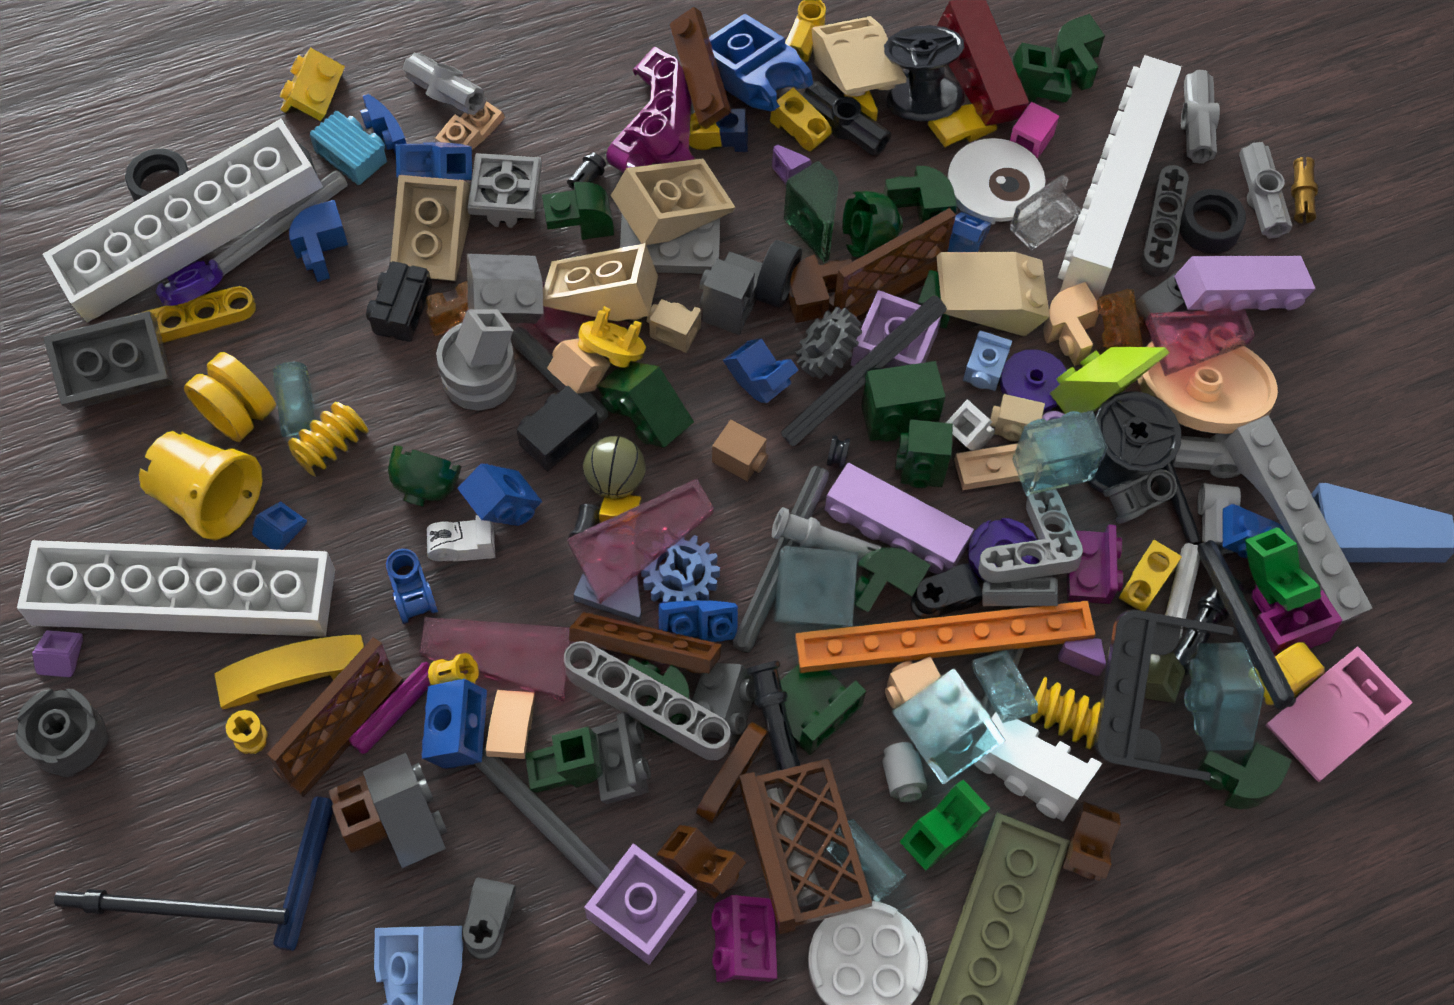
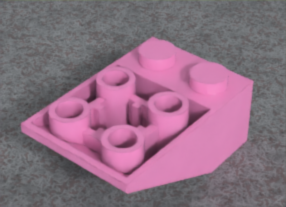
(1339, 714)

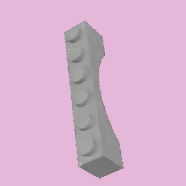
(1269, 467)

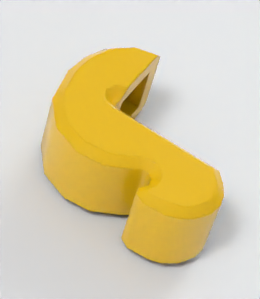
(1299, 668)

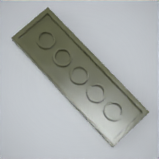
(1001, 916)

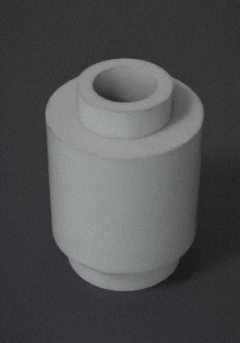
(904, 772)

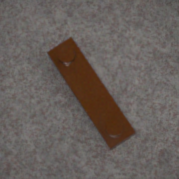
(700, 68)
(646, 642)

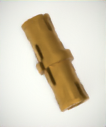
(1304, 190)

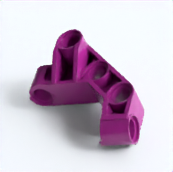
(663, 126)

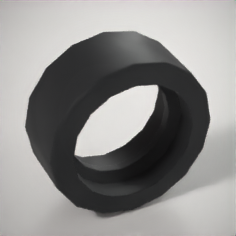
(151, 162)
(1222, 203)
(776, 273)

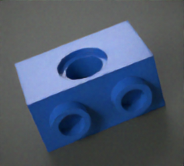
(500, 495)
(454, 724)

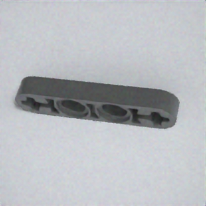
(1165, 220)

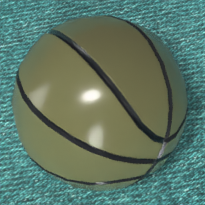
(614, 467)

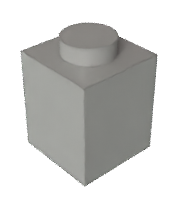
(483, 337)

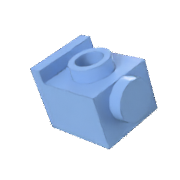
(987, 361)

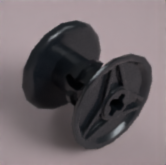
(923, 55)
(1139, 438)

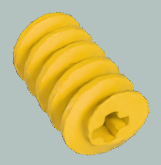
(326, 436)
(1067, 712)

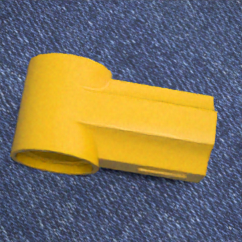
(810, 14)

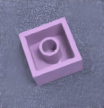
(883, 317)
(641, 904)

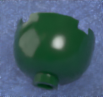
(870, 222)
(421, 476)

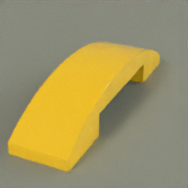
(285, 667)

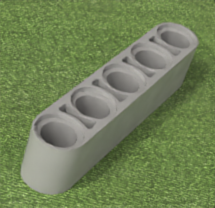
(637, 685)

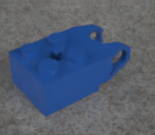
(757, 63)

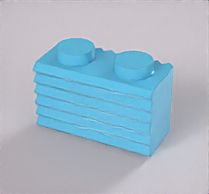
(348, 147)

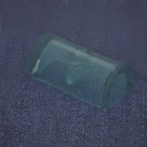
(293, 397)
(878, 868)

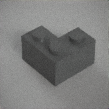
(729, 292)
(401, 803)

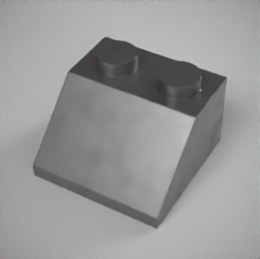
(506, 284)

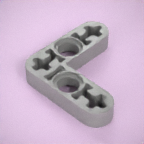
(1044, 549)

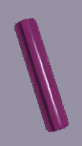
(391, 710)

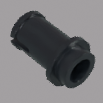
(590, 168)
(587, 518)

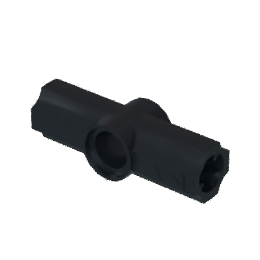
(847, 119)

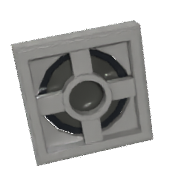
(502, 189)

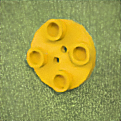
(611, 340)

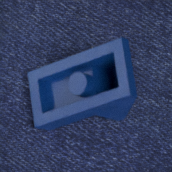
(968, 233)

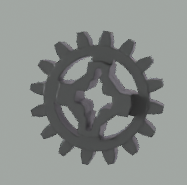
(829, 343)

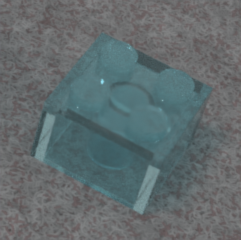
(1059, 452)
(816, 587)
(1224, 696)
(948, 726)

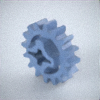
(692, 561)

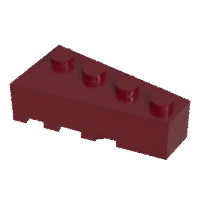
(985, 64)

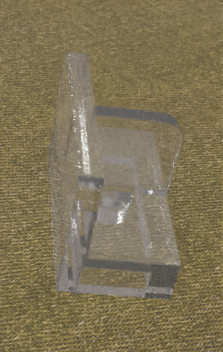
(1044, 214)

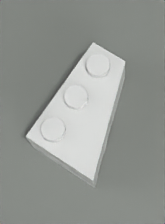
(1038, 768)

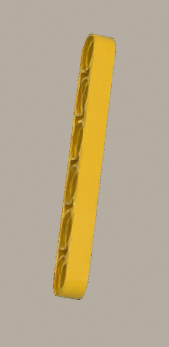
(188, 311)

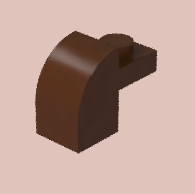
(811, 286)
(357, 815)
(1092, 842)
(700, 861)

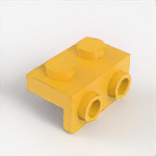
(312, 84)

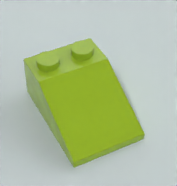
(1104, 376)

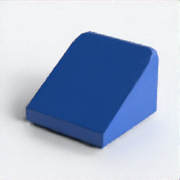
(277, 526)

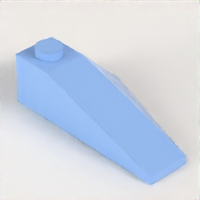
(418, 964)

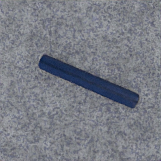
(304, 872)

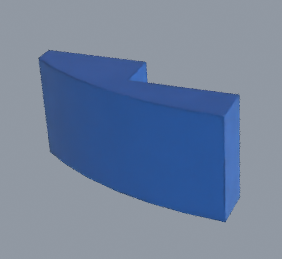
(382, 122)
(701, 619)

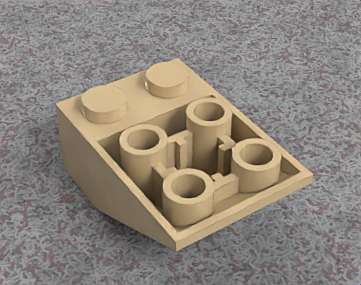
(855, 57)

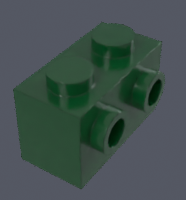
(924, 453)

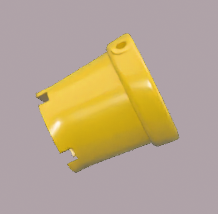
(202, 483)

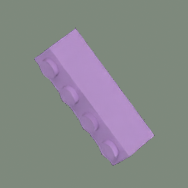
(1244, 282)
(897, 519)

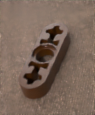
(728, 776)

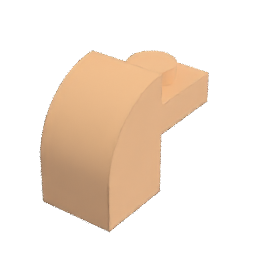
(1070, 315)

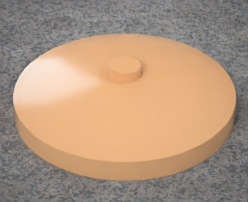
(1216, 392)

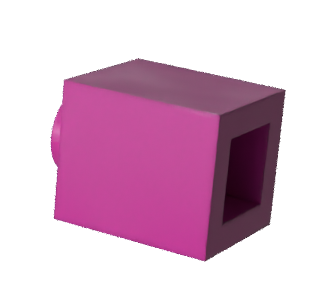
(1035, 128)

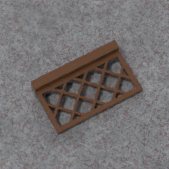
(893, 267)
(333, 718)
(771, 853)

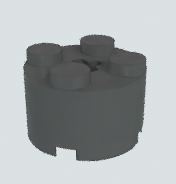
(61, 731)

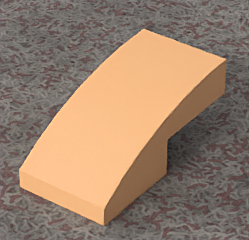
(510, 724)

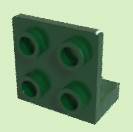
(818, 705)

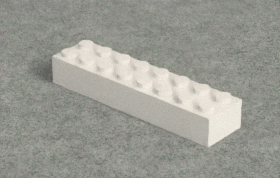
(1119, 177)
(182, 221)
(177, 588)

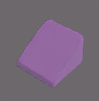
(788, 163)
(57, 653)
(1084, 655)

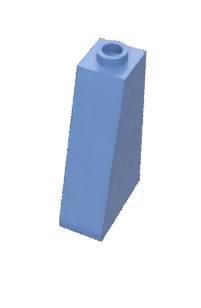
(1384, 529)

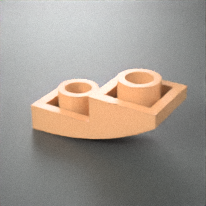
(471, 128)

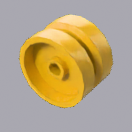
(230, 396)

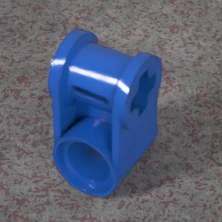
(410, 590)

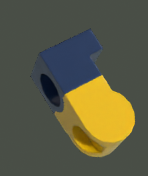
(727, 132)

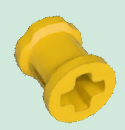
(453, 668)
(238, 724)

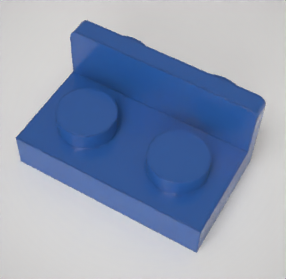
(1243, 524)

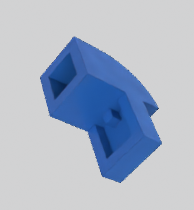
(434, 160)
(314, 232)
(759, 371)

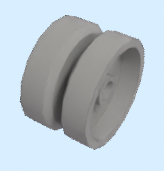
(474, 385)

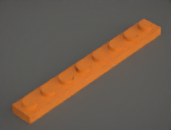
(943, 636)

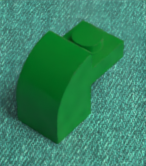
(1277, 570)
(945, 825)

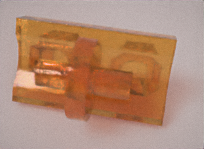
(447, 314)
(1120, 319)

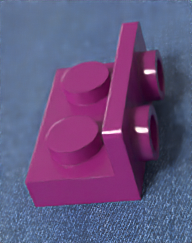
(1097, 574)
(744, 939)

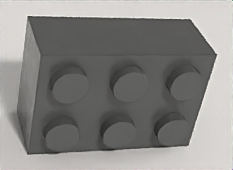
(108, 360)

